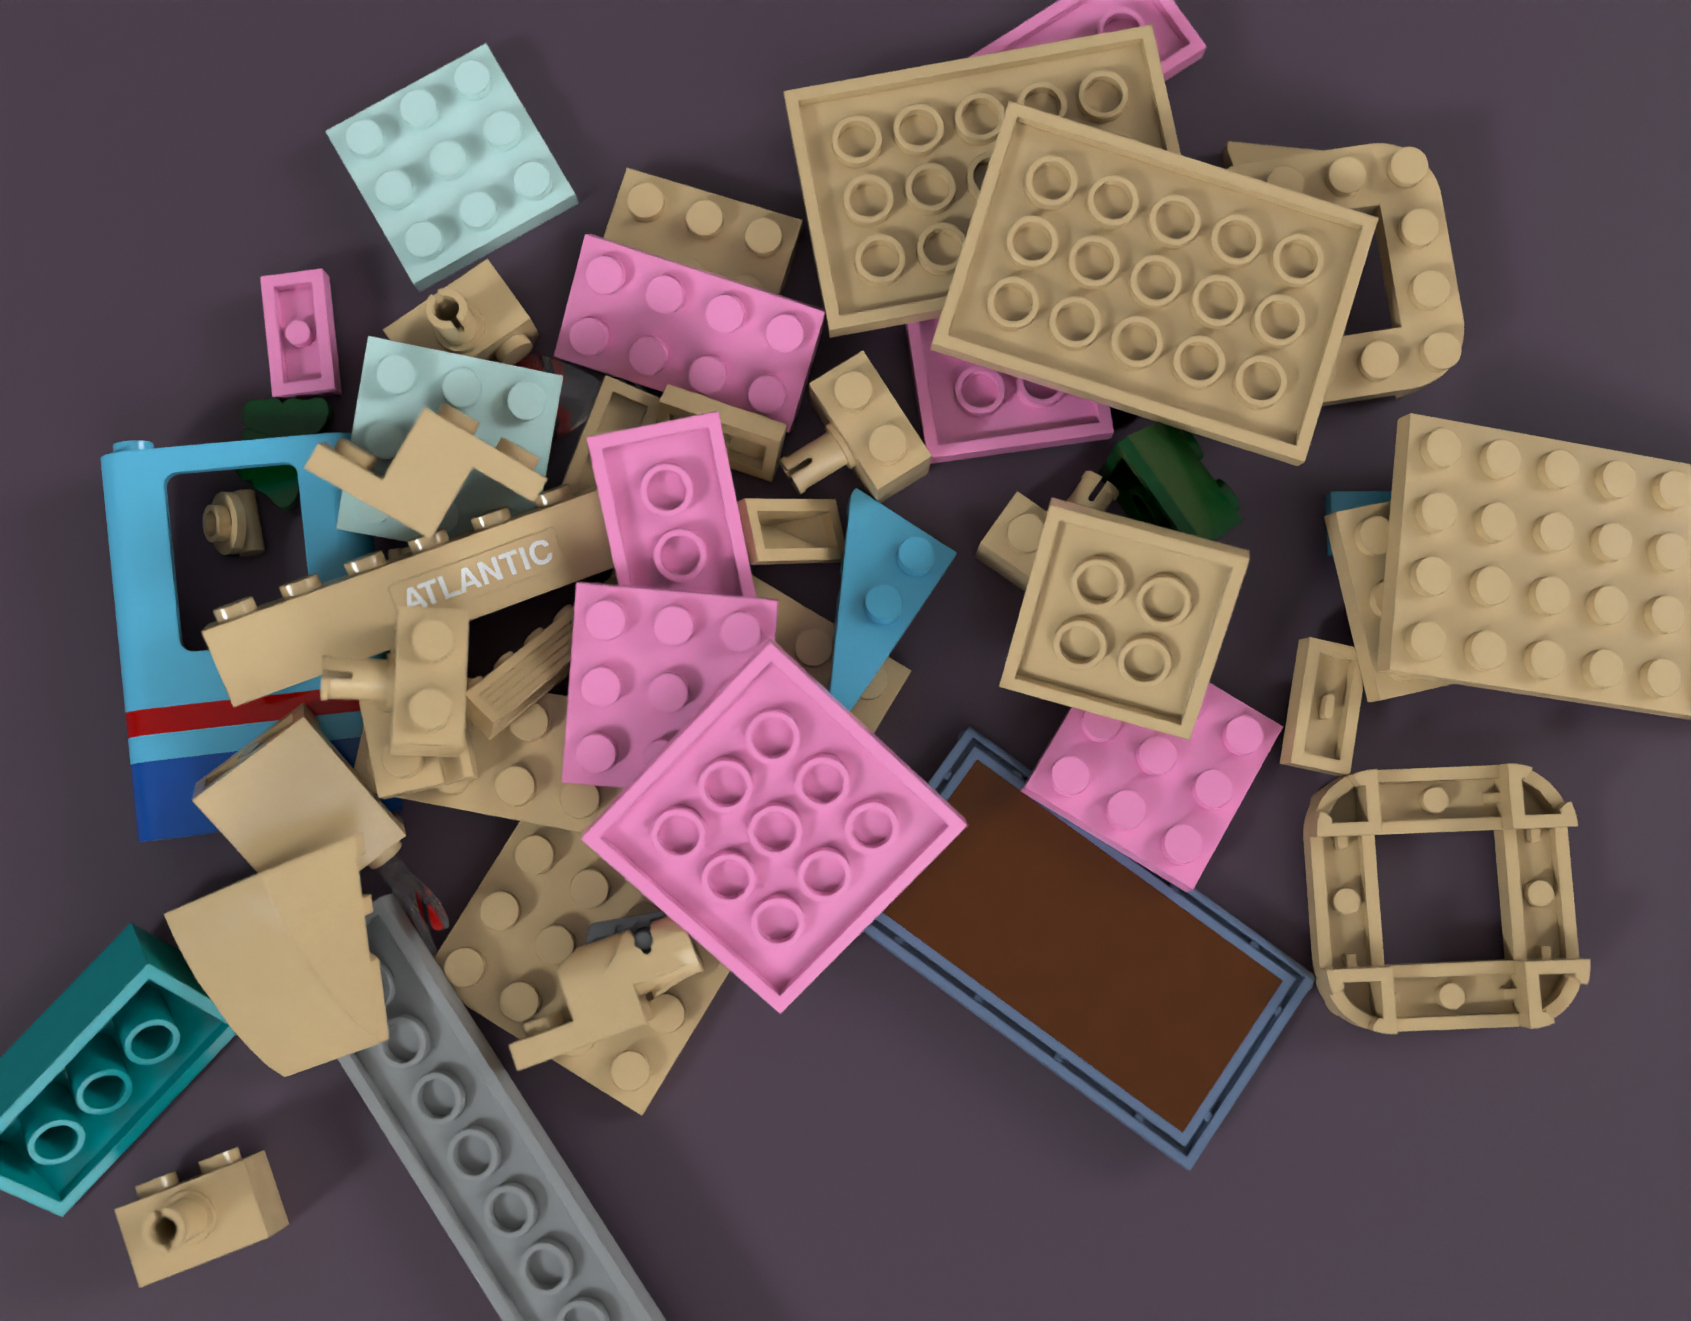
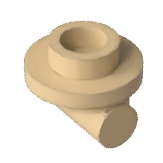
(234, 523)

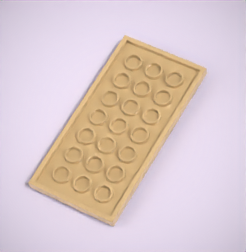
(554, 886)

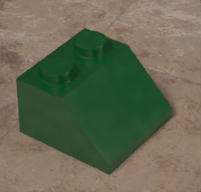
(1168, 484)

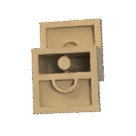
(426, 469)

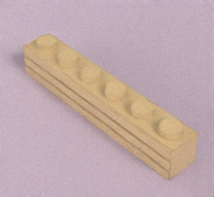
(523, 676)

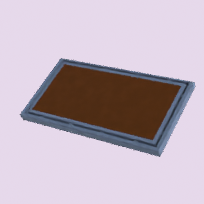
(1091, 958)

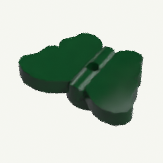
(281, 419)

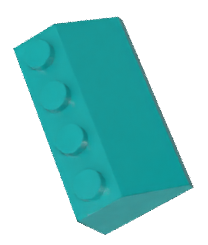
(101, 1068)

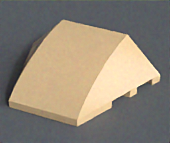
(290, 959)

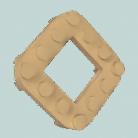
(1413, 256)
(1534, 894)

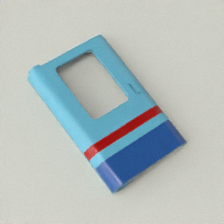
(173, 696)

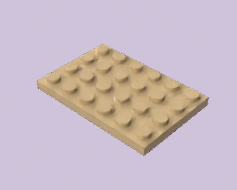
(903, 154)
(1155, 284)
(1538, 568)

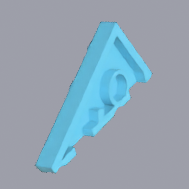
(884, 583)

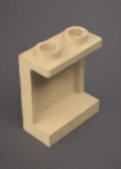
(295, 796)

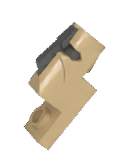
(609, 984)

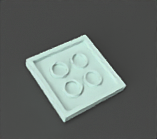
(452, 167)
(501, 397)

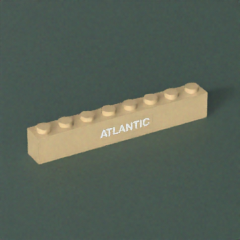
(355, 614)

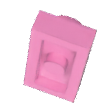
(300, 335)

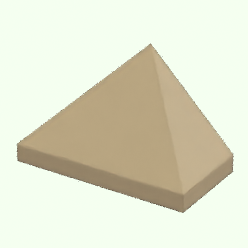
(791, 531)

